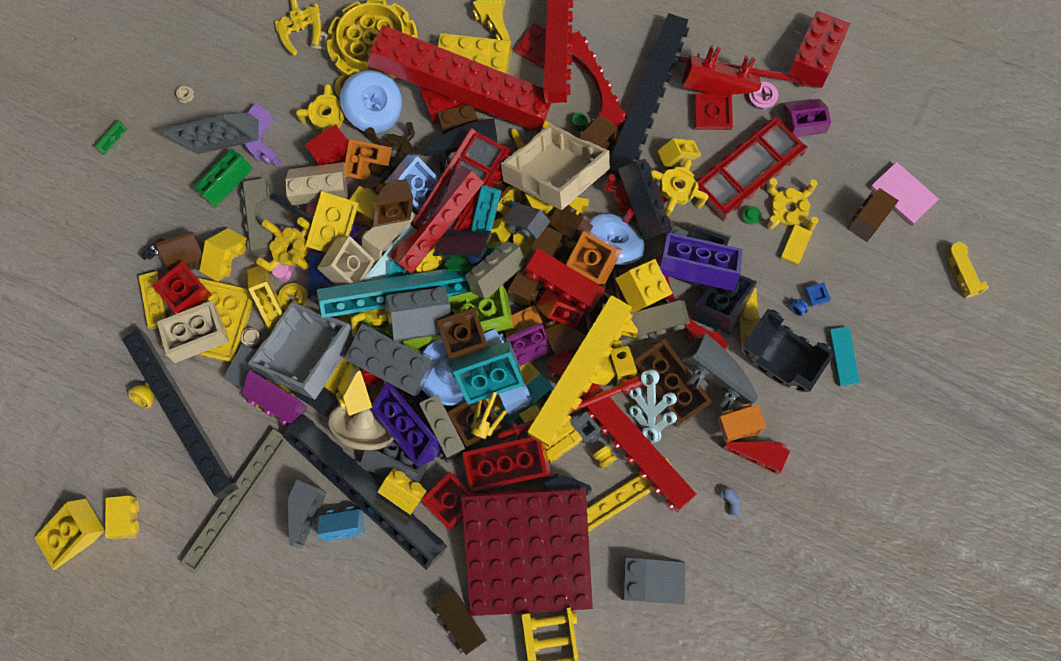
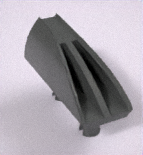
(719, 367)

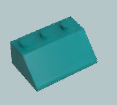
(488, 372)

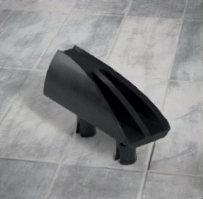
(452, 140)

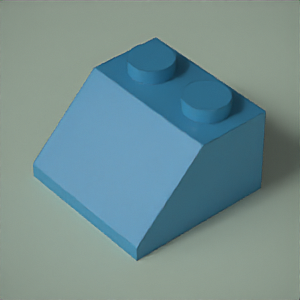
(341, 525)

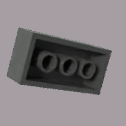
(390, 360)

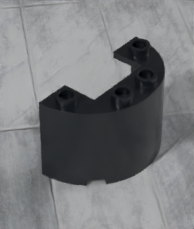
(785, 355)

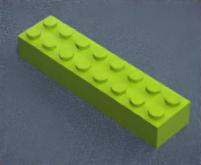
(493, 314)

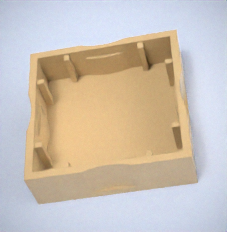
(555, 166)

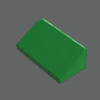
(110, 137)

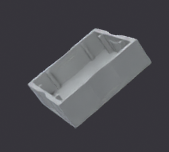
(303, 350)

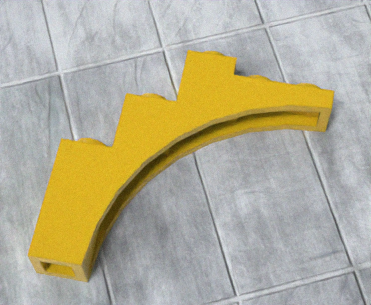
(491, 13)

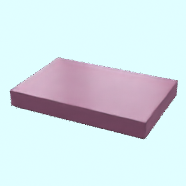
(912, 195)

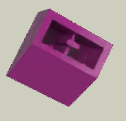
(807, 117)
(530, 344)

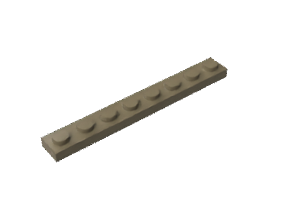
(234, 503)

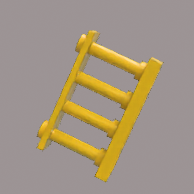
(533, 645)

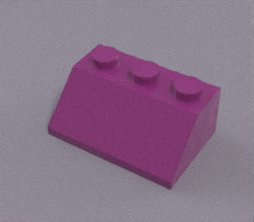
(272, 399)

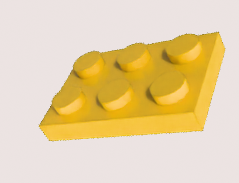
(331, 221)

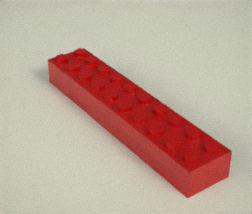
(459, 78)

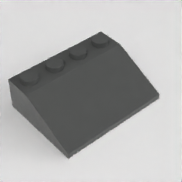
(215, 132)

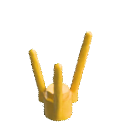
(481, 427)

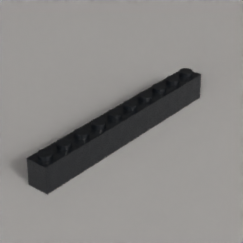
(648, 94)
(180, 415)
(363, 491)

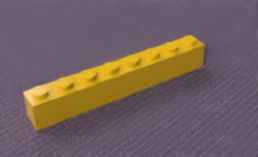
(580, 371)

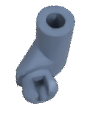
(734, 500)

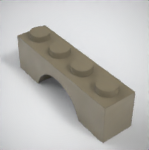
(256, 197)

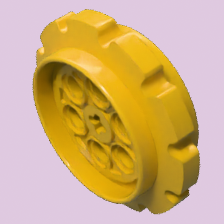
(354, 22)

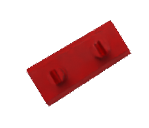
(716, 78)

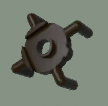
(397, 143)

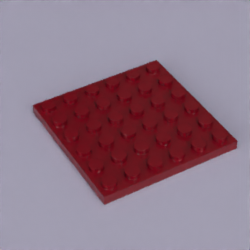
(527, 551)

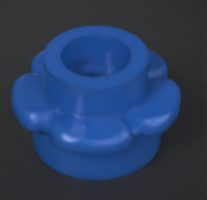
(799, 307)

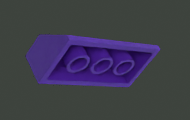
(701, 261)
(405, 426)

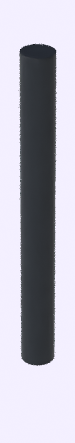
(292, 208)

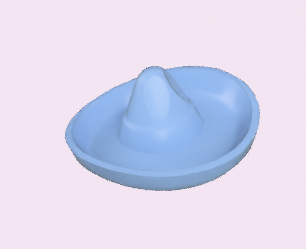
(371, 100)
(620, 234)
(442, 379)

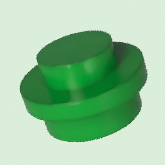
(579, 121)
(752, 215)

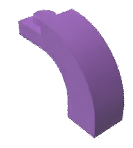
(257, 148)

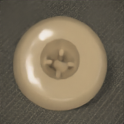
(359, 430)

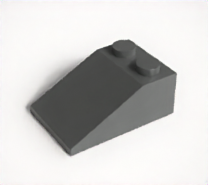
(303, 508)
(654, 581)

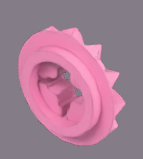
(770, 91)

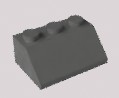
(416, 313)
(392, 456)

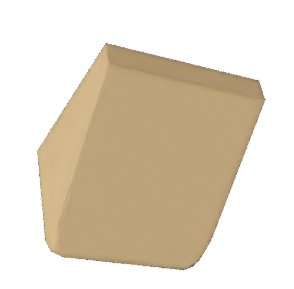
(322, 45)

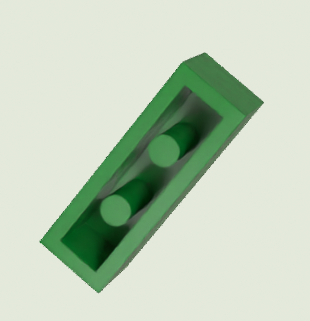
(223, 177)

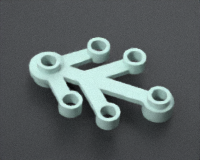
(651, 408)

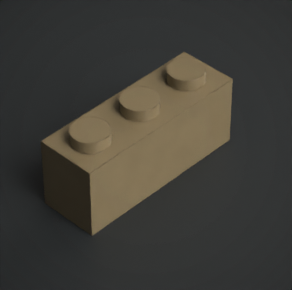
(495, 269)
(660, 319)
(442, 425)

